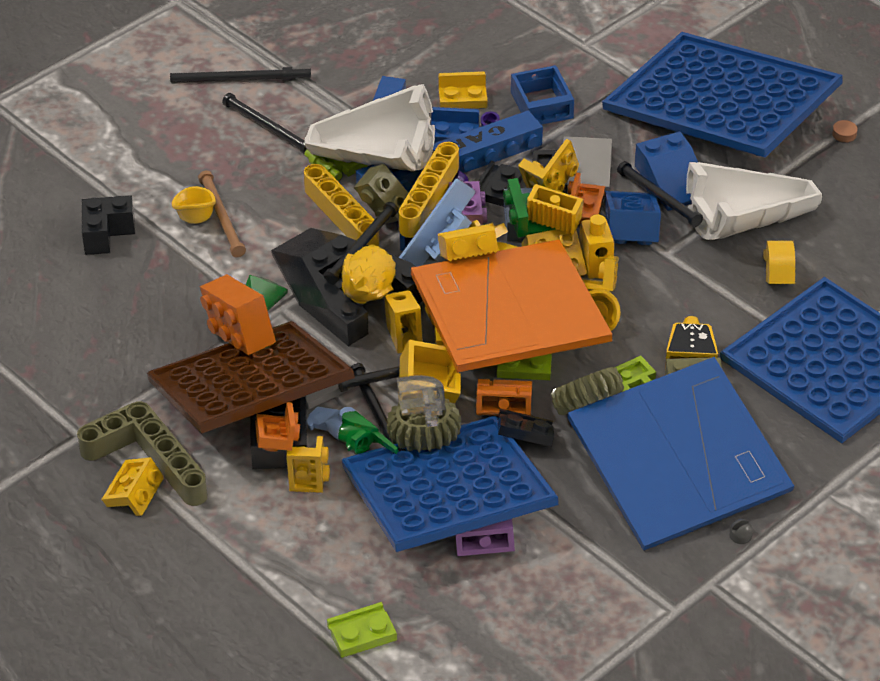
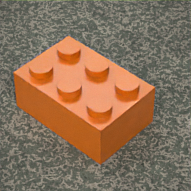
(237, 314)

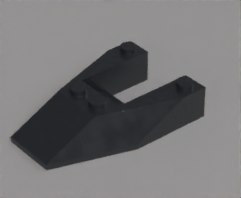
(303, 265)

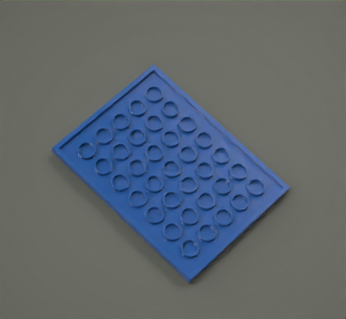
(723, 93)

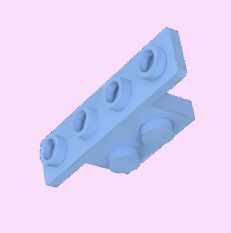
(444, 218)

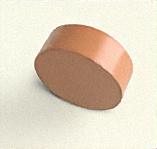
(844, 131)

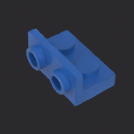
(453, 121)

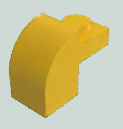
(780, 262)

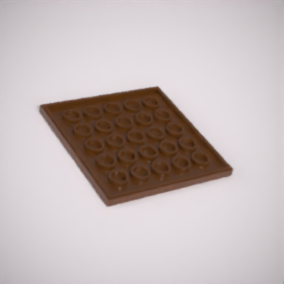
(231, 385)

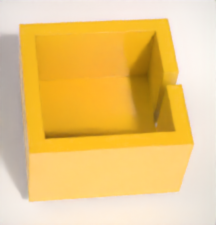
(431, 361)

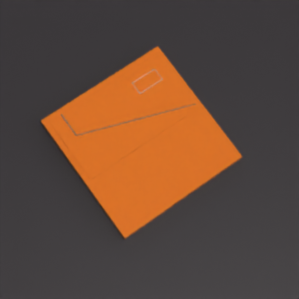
(510, 305)

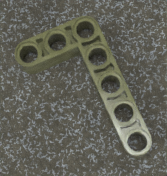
(142, 425)

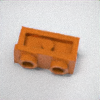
(592, 195)
(277, 432)

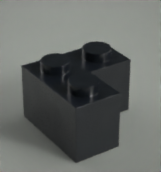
(106, 218)

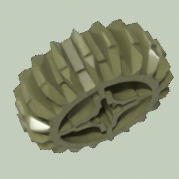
(587, 390)
(414, 434)

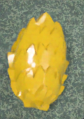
(368, 274)

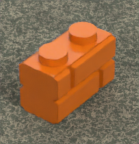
(503, 394)

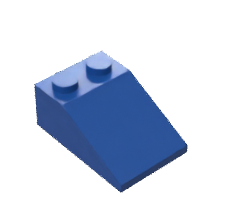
(666, 164)
(633, 217)

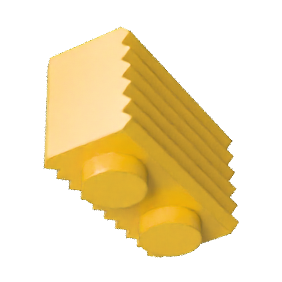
(554, 209)
(467, 242)

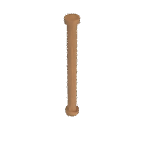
(237, 249)

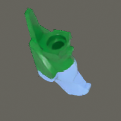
(349, 428)

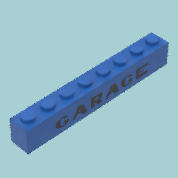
(483, 145)

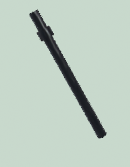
(285, 73)

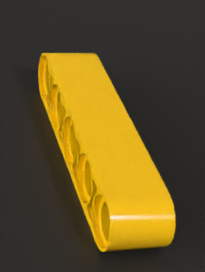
(428, 188)
(337, 203)

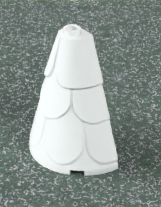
(381, 132)
(745, 199)

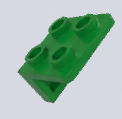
(518, 210)

